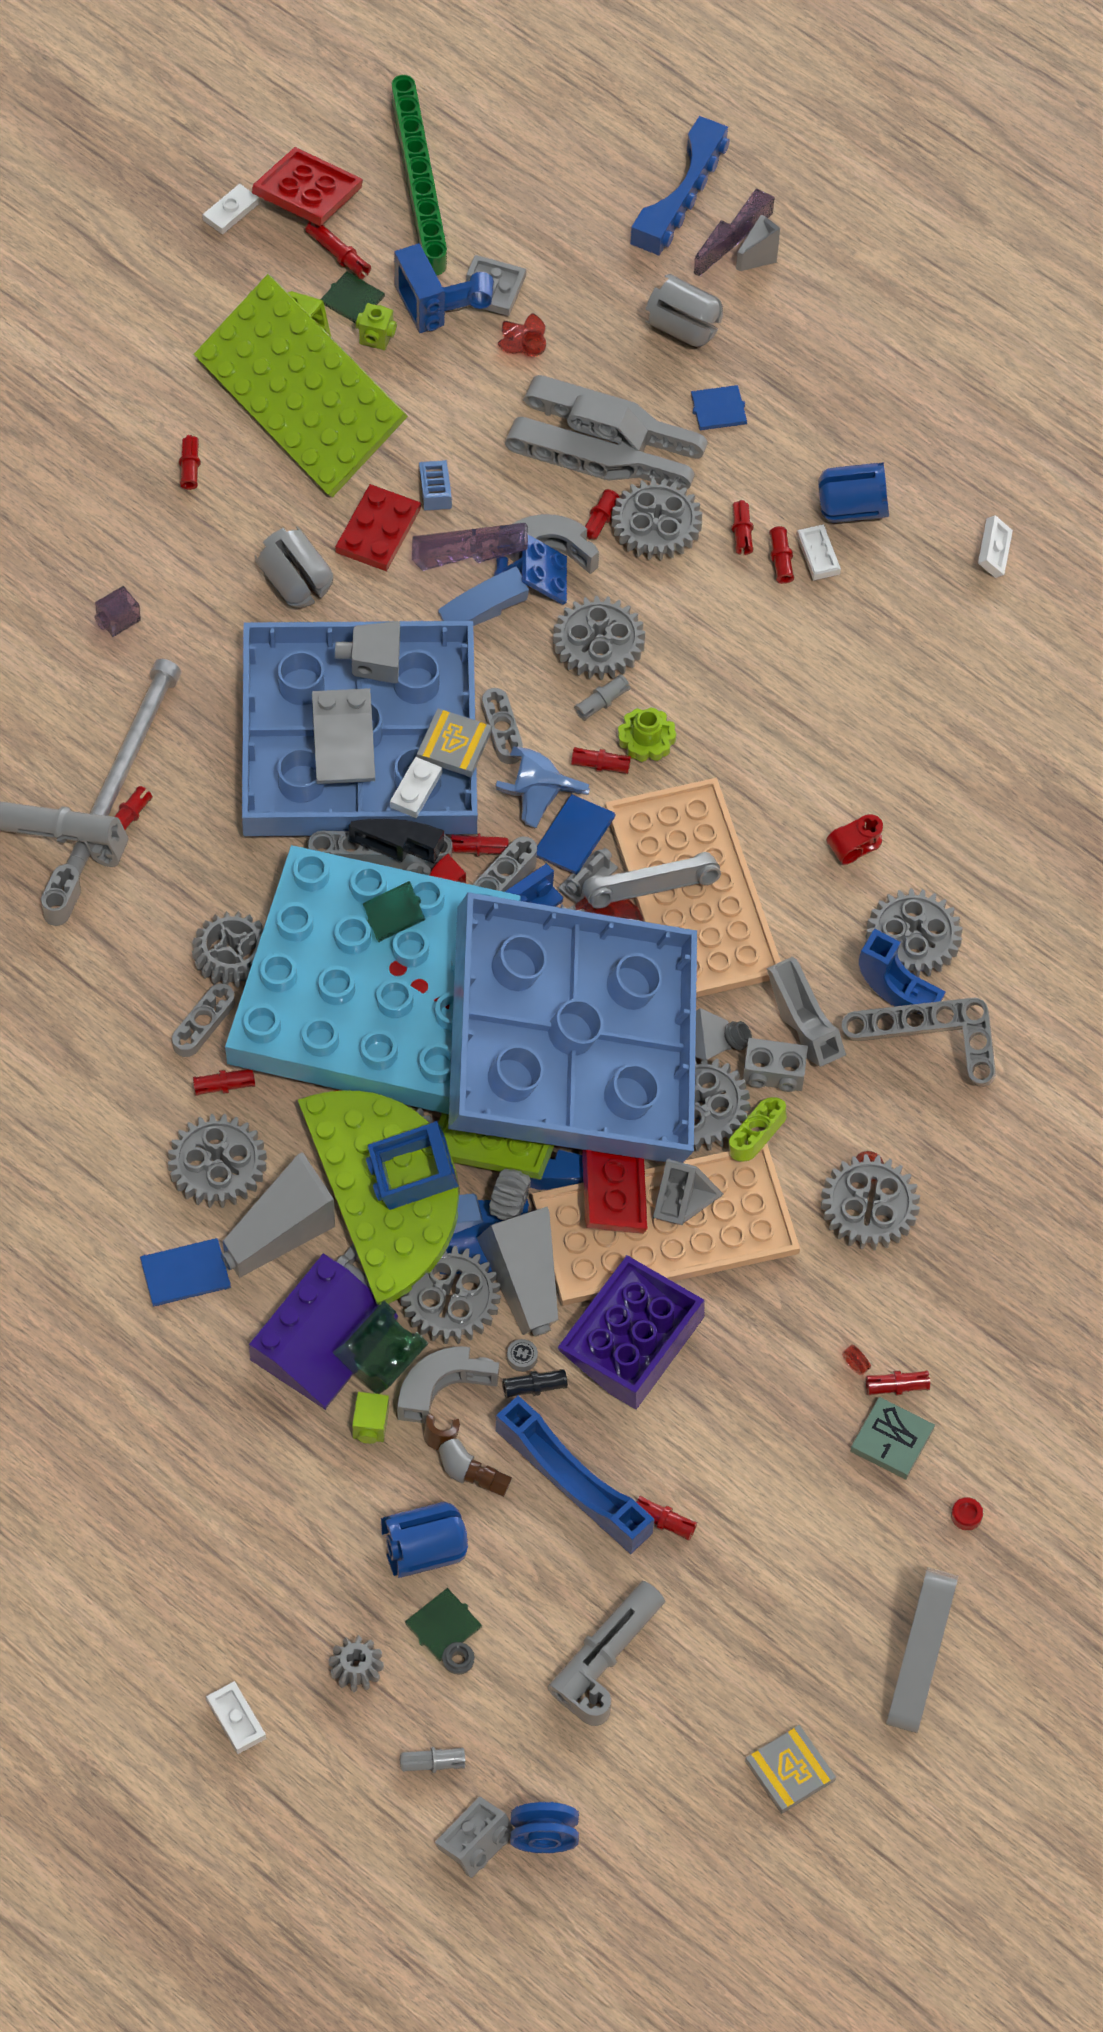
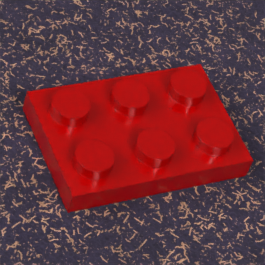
(378, 527)
(614, 1192)

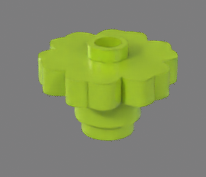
(647, 734)

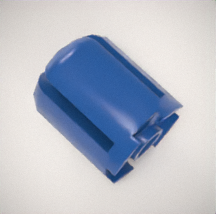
(853, 493)
(424, 1539)

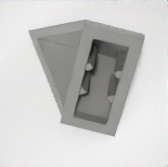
(760, 245)
(710, 1035)
(683, 1192)

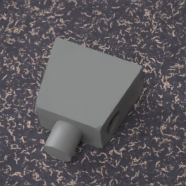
(373, 651)

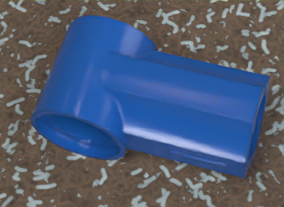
(475, 292)

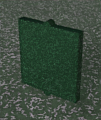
(351, 296)
(394, 911)
(443, 1623)

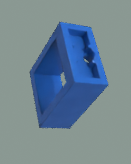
(419, 288)
(404, 1143)

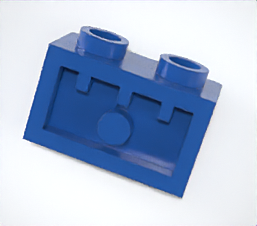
(538, 888)

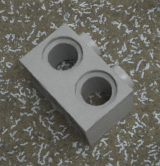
(775, 1057)

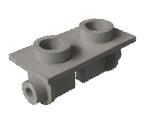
(597, 864)

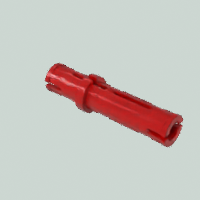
(345, 254)

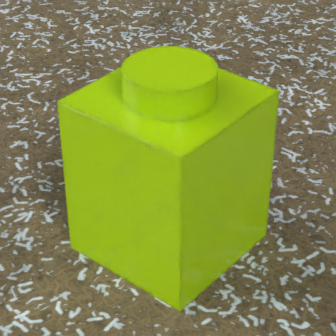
(370, 1417)

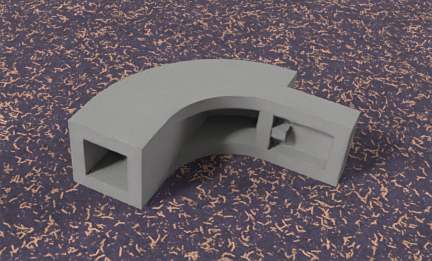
(564, 536)
(437, 1372)

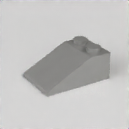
(343, 736)

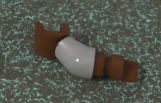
(461, 1464)

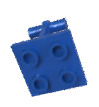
(540, 569)

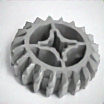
(222, 961)

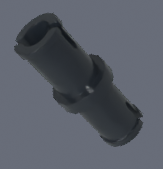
(534, 1383)

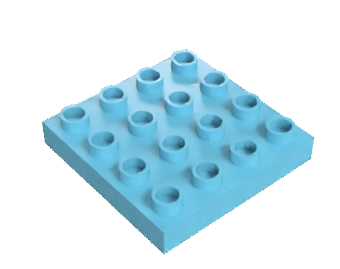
(323, 987)

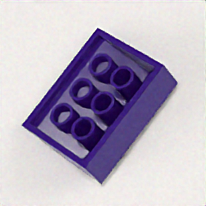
(309, 1326)
(633, 1331)

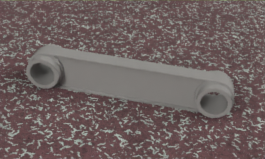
(603, 890)

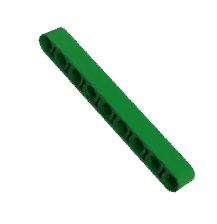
(419, 172)

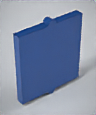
(718, 407)

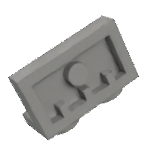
(476, 1836)

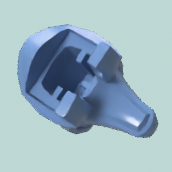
(538, 784)

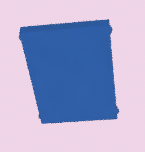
(574, 834)
(185, 1272)

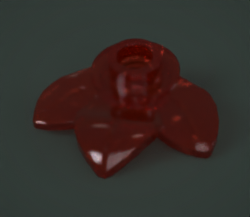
(524, 338)

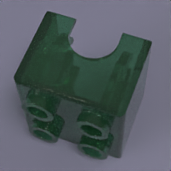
(379, 1348)

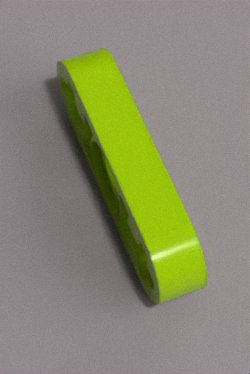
(757, 1139)

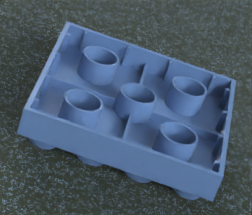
(278, 761)
(573, 1029)

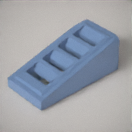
(435, 501)

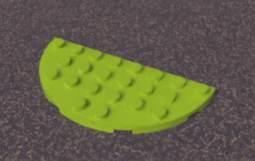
(394, 1243)

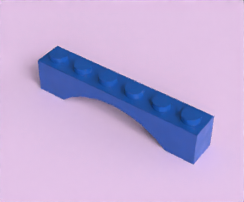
(657, 222)
(606, 1506)

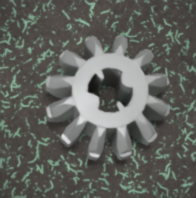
(509, 1194)
(344, 1660)

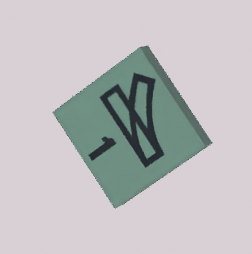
(892, 1438)

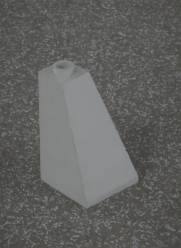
(282, 1219)
(524, 1266)

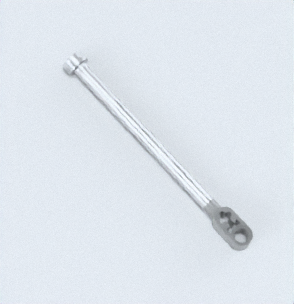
(164, 676)

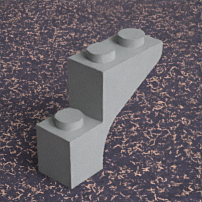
(802, 1012)

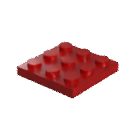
(307, 186)

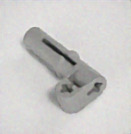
(101, 834)
(601, 1652)

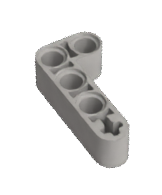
(522, 849)

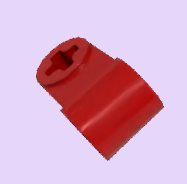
(855, 839)

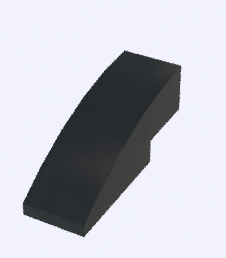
(398, 838)

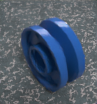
(544, 1827)

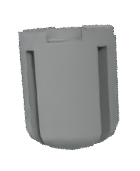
(684, 311)
(276, 564)

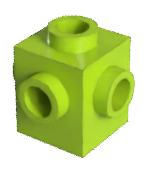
(376, 326)

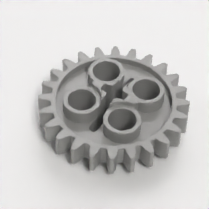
(651, 509)
(599, 637)
(915, 931)
(713, 1124)
(199, 1178)
(842, 1196)
(476, 1303)

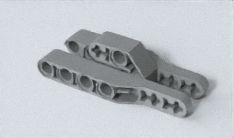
(607, 419)

